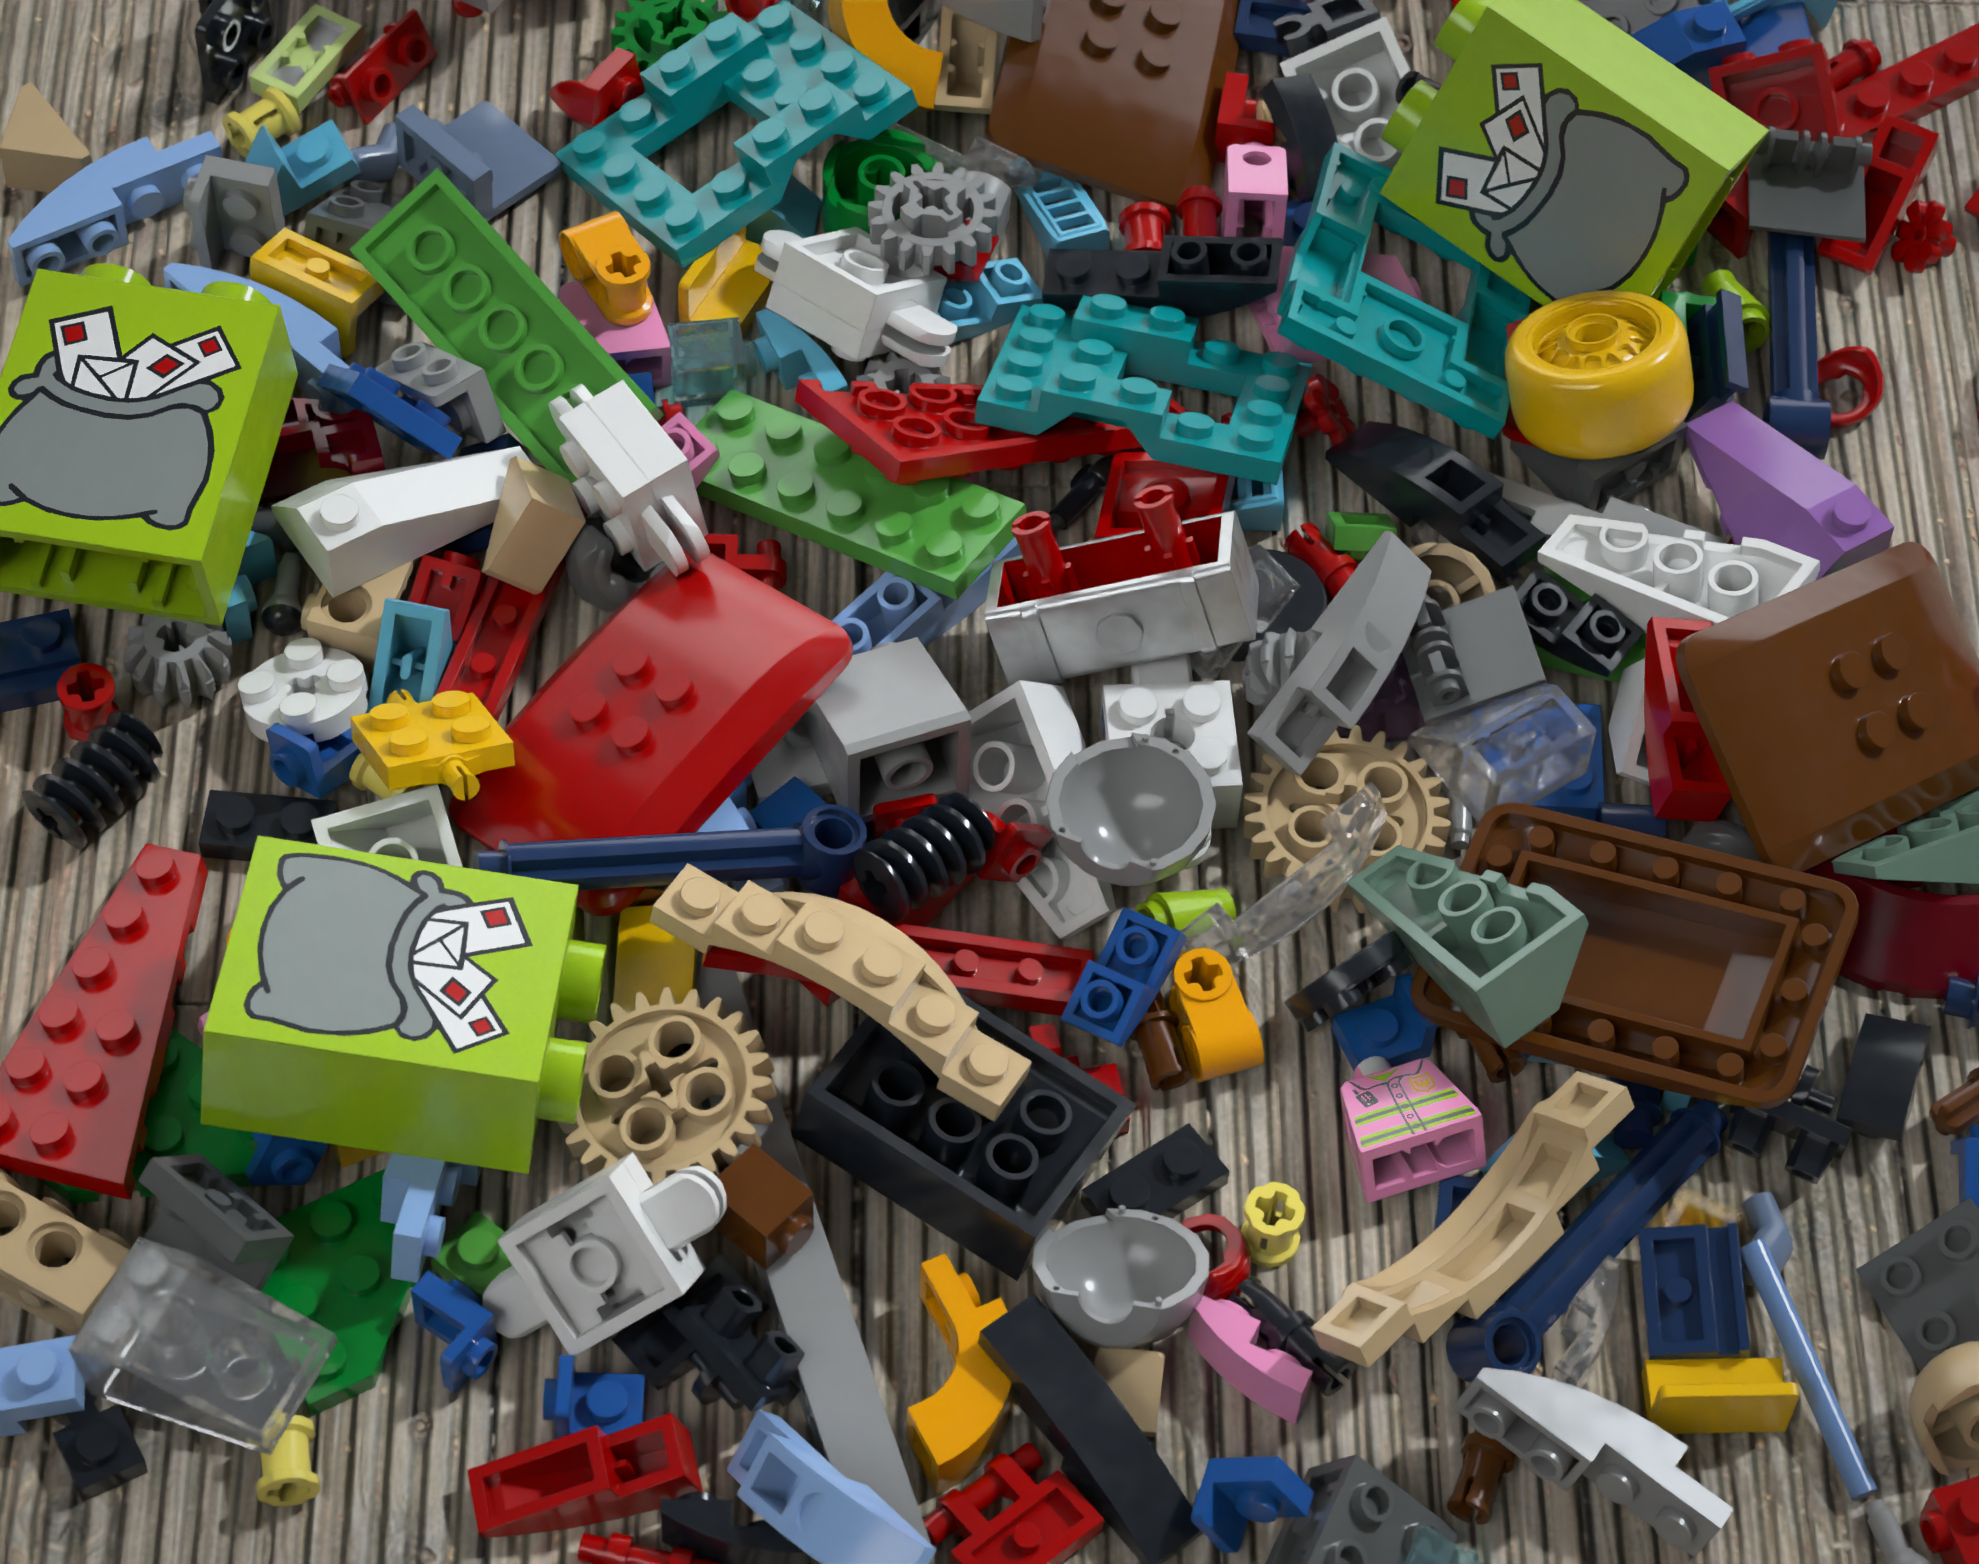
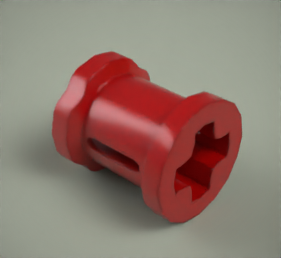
(1144, 226)
(87, 696)

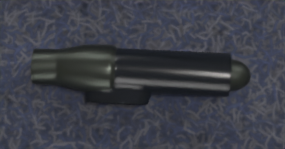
(1085, 488)

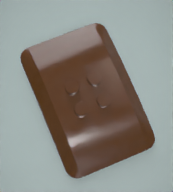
(1119, 94)
(1840, 706)
(1692, 961)

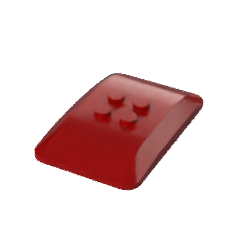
(657, 715)

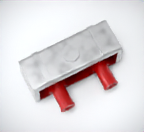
(1121, 595)

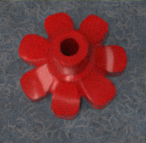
(1924, 237)
(1324, 411)

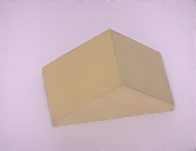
(967, 65)
(39, 146)
(532, 526)

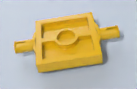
(432, 741)

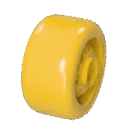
(1599, 374)

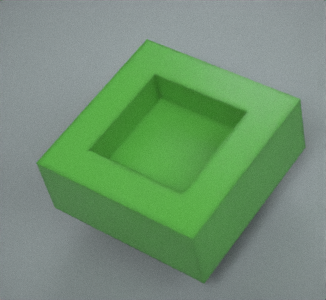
(1356, 532)
(472, 1254)

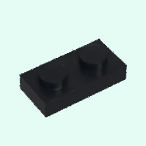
(237, 819)
(1161, 1178)

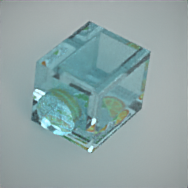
(709, 360)

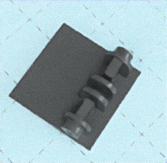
(1809, 185)
(1470, 654)
(1931, 1284)

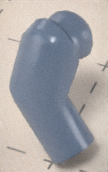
(377, 161)
(1769, 1225)

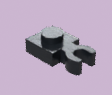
(1323, 23)
(98, 1448)

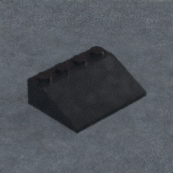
(947, 1164)

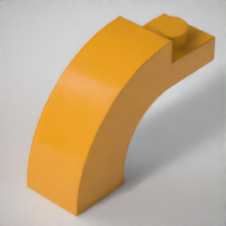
(873, 32)
(967, 1415)

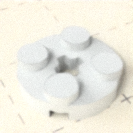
(305, 691)

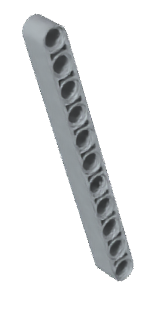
(813, 1309)

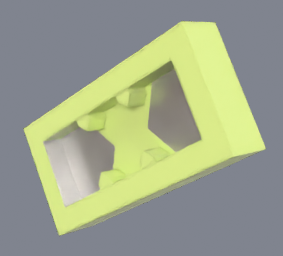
(308, 56)

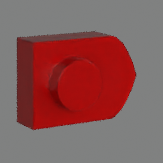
(602, 92)

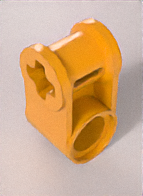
(609, 267)
(1214, 1021)

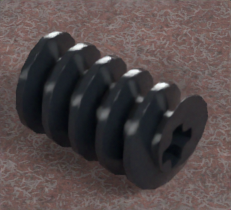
(94, 777)
(924, 855)

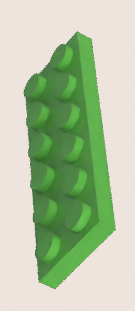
(489, 310)
(821, 490)

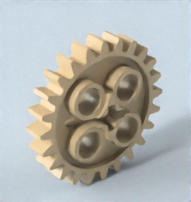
(1342, 770)
(638, 1049)

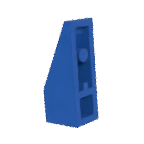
(1695, 38)

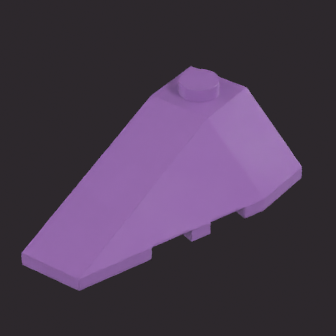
(1783, 492)

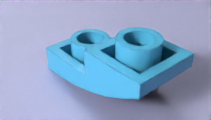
(989, 301)
(793, 354)

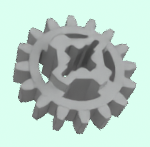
(933, 219)

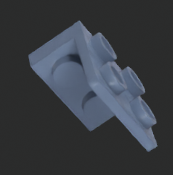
(478, 152)

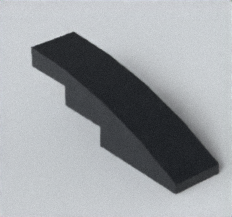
(1092, 1431)

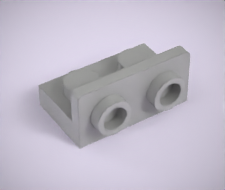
(232, 208)
(449, 385)

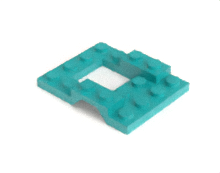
(774, 68)
(1381, 331)
(1076, 365)

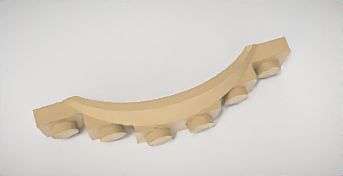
(859, 961)
(1490, 1235)

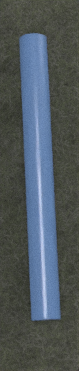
(1808, 1370)

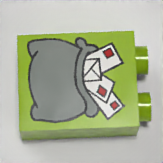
(1564, 151)
(137, 440)
(398, 1006)

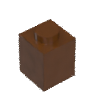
(766, 1208)

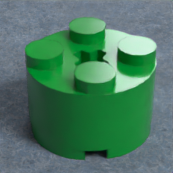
(858, 167)

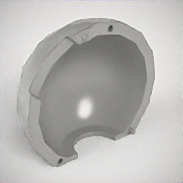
(1131, 809)
(1121, 1277)

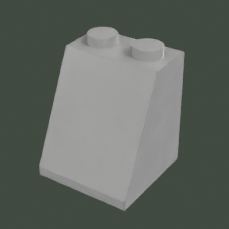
(890, 729)

